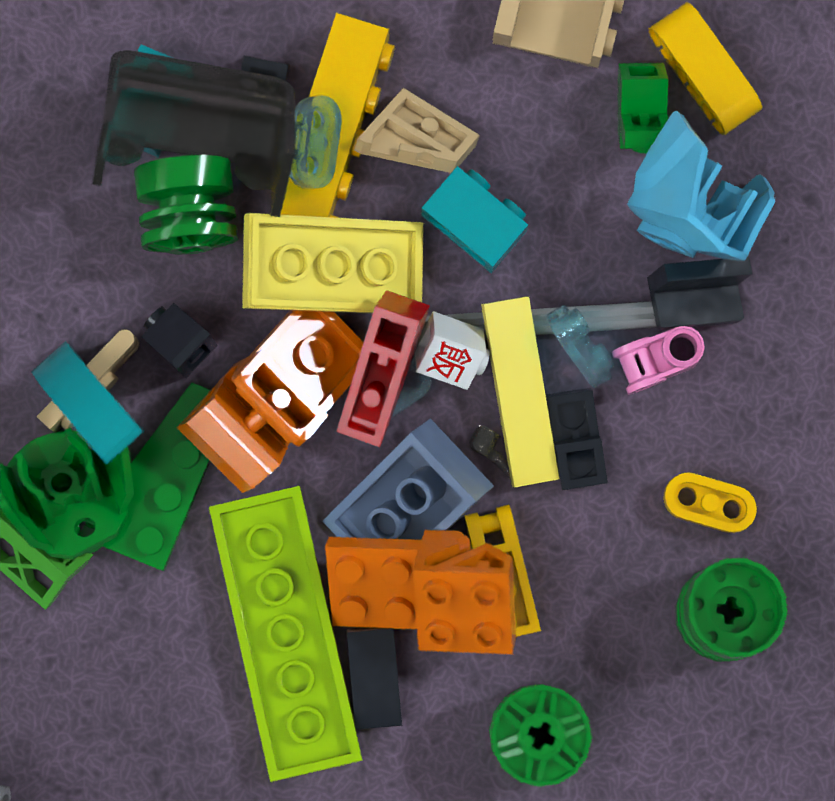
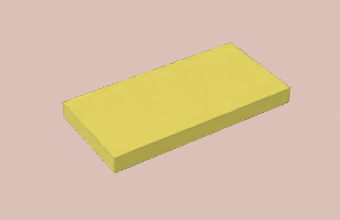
(329, 262)

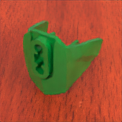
(59, 485)

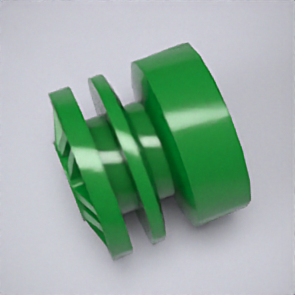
(186, 196)
(750, 592)
(513, 745)

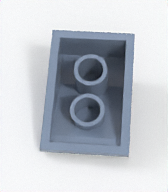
(414, 489)

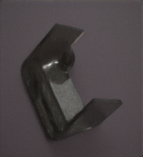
(198, 112)

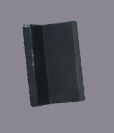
(698, 292)

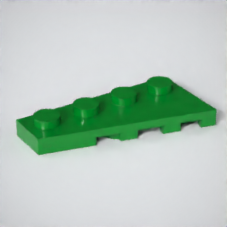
(165, 487)

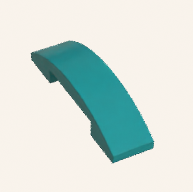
(86, 402)

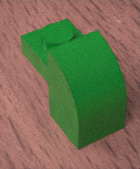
(641, 104)

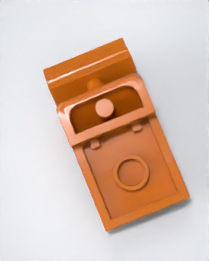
(274, 396)
(432, 585)

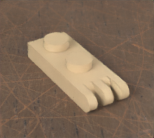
(103, 367)

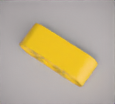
(707, 67)

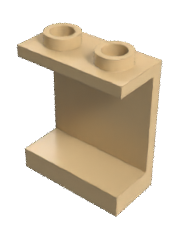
(559, 28)

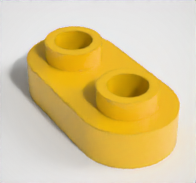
(709, 502)

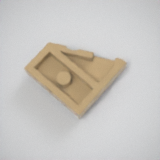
(417, 135)

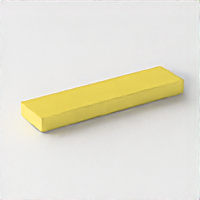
(520, 391)

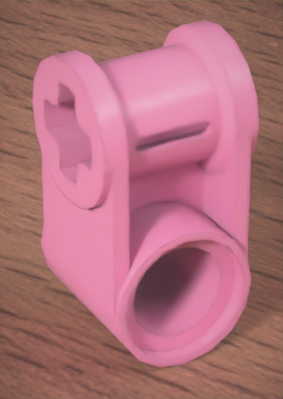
(655, 358)

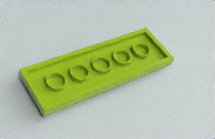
(285, 633)

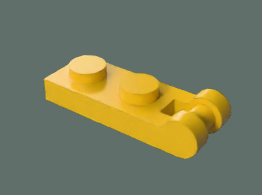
(525, 611)

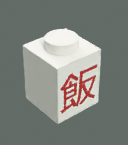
(451, 351)

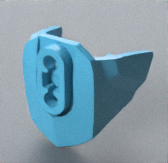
(673, 194)

